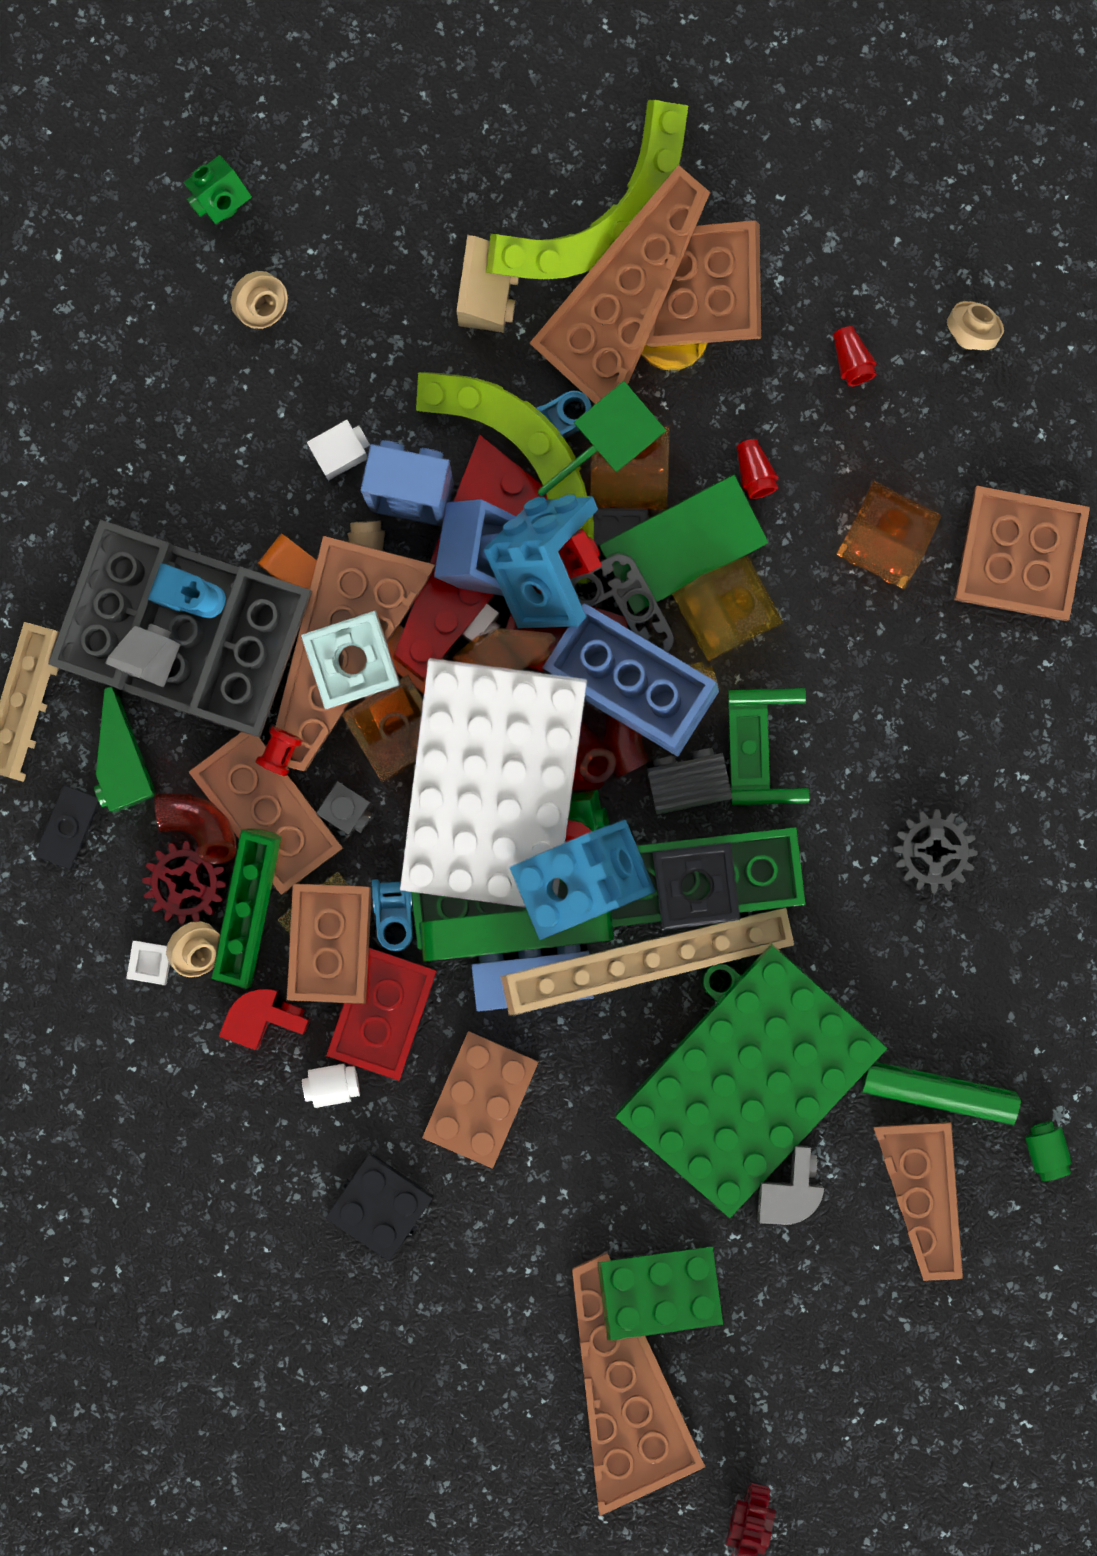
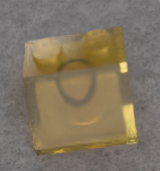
(727, 608)

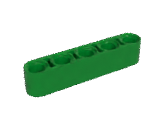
(502, 934)

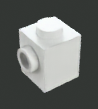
(339, 449)

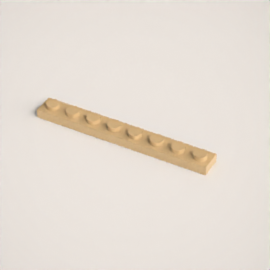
(645, 961)

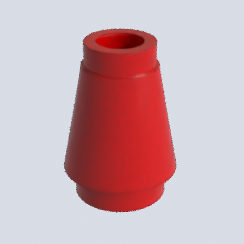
(853, 357)
(756, 471)

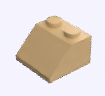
(482, 295)

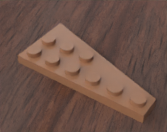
(612, 310)

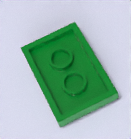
(660, 1293)

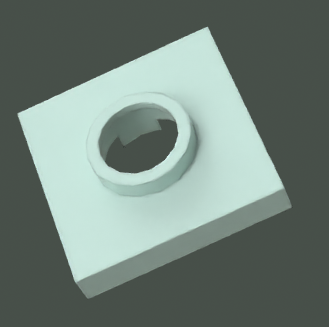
(323, 652)

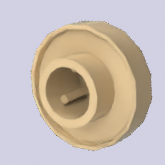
(259, 299)
(975, 326)
(193, 949)

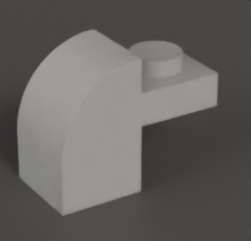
(791, 1201)

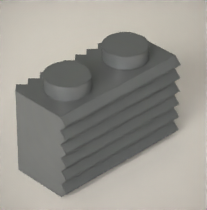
(688, 782)

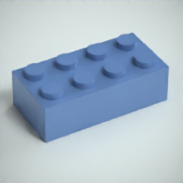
(407, 483)
(633, 680)

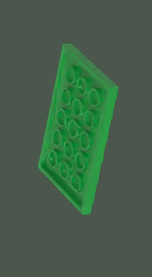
(750, 1081)

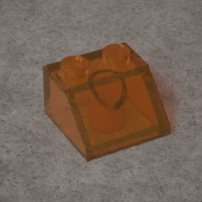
(889, 535)
(388, 728)

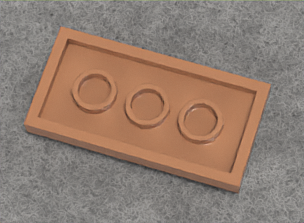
(266, 802)

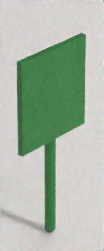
(616, 428)

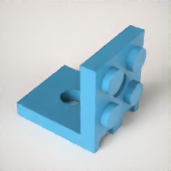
(528, 556)
(600, 874)

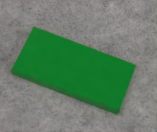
(688, 540)

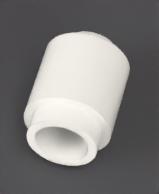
(331, 1085)

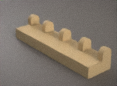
(24, 696)

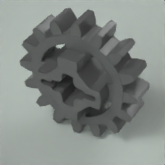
(934, 833)

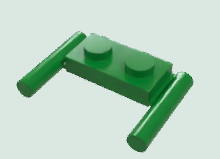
(751, 747)

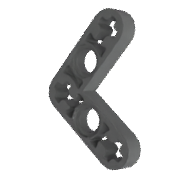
(623, 591)

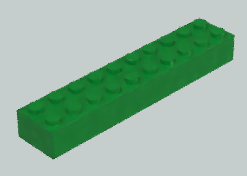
(764, 869)

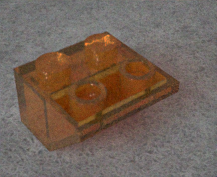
(636, 485)
(506, 649)

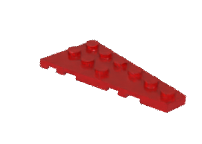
(441, 609)

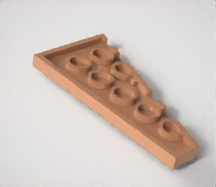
(344, 585)
(632, 1414)

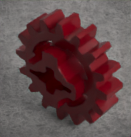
(176, 898)
(751, 1523)

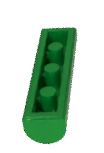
(246, 907)
(941, 1092)

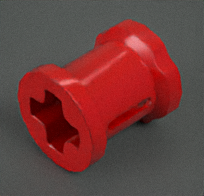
(279, 751)

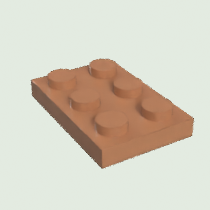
(329, 943)
(480, 1099)

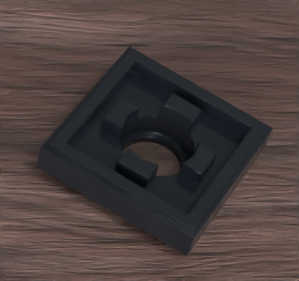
(717, 865)

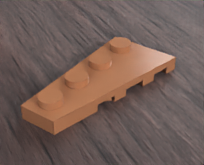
(926, 1190)

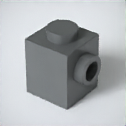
(346, 810)

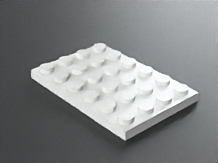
(489, 778)

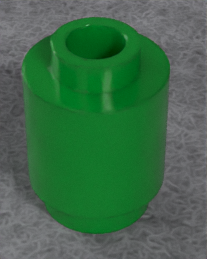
(1048, 1151)

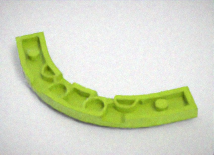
(581, 251)
(511, 417)

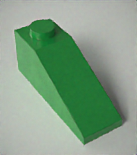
(120, 763)

